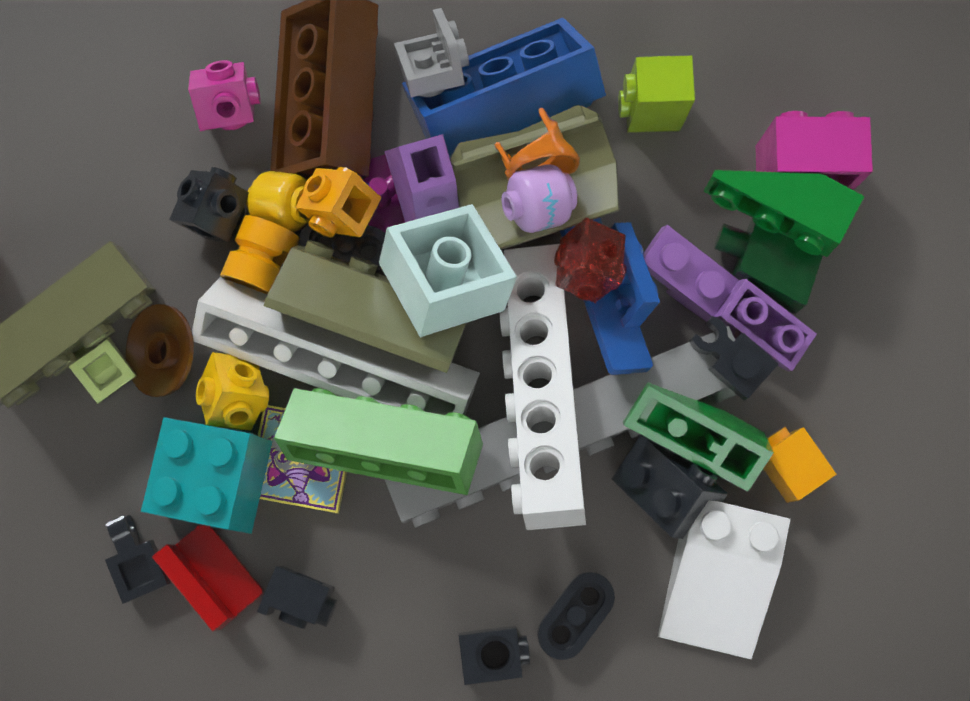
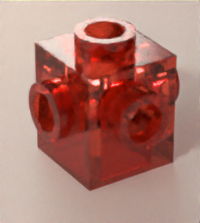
(590, 260)

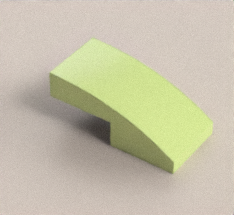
(102, 369)

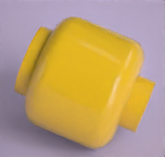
(275, 198)

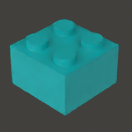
(207, 475)

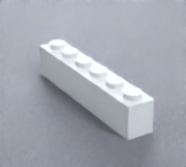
(238, 324)

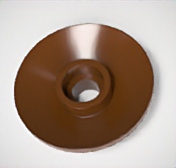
(160, 350)

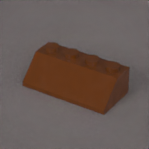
(325, 87)

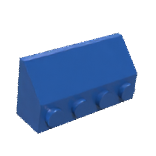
(509, 84)

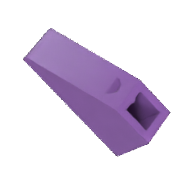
(423, 178)

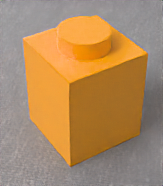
(796, 464)

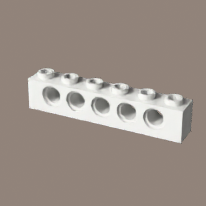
(559, 499)

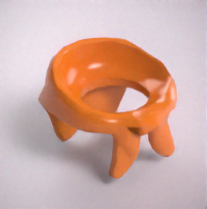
(547, 145)

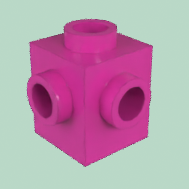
(223, 95)

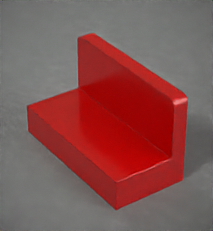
(209, 576)

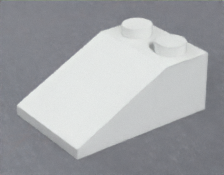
(724, 579)

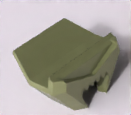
(483, 179)

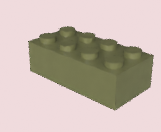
(66, 317)

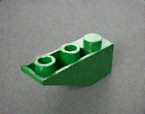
(798, 205)

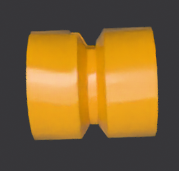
(260, 253)

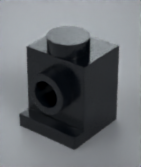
(298, 598)

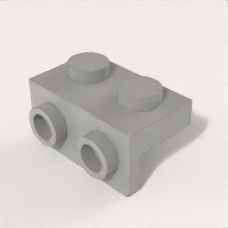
(433, 60)

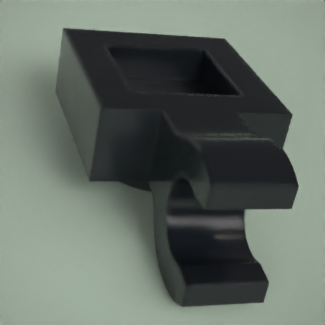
(133, 567)

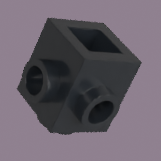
(210, 204)

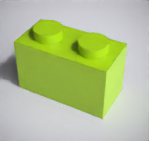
(657, 94)

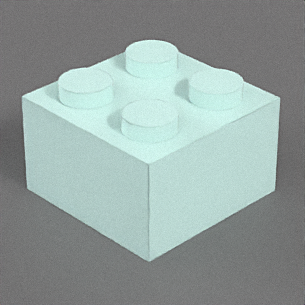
(446, 269)

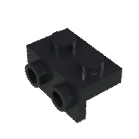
(667, 485)

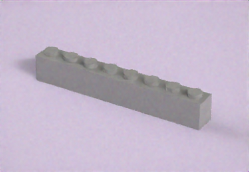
(599, 417)

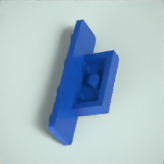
(622, 311)

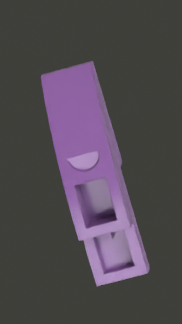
(713, 291)

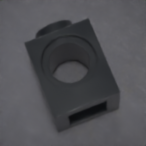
(474, 668)

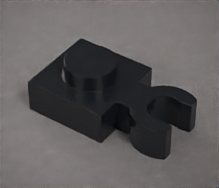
(738, 363)

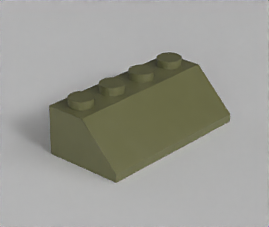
(356, 304)

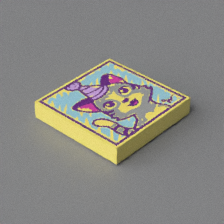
(294, 481)

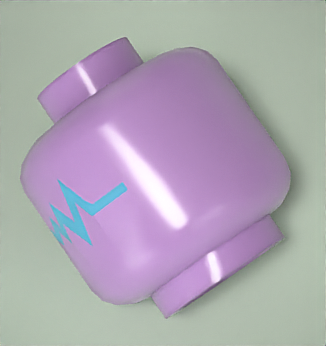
(539, 198)

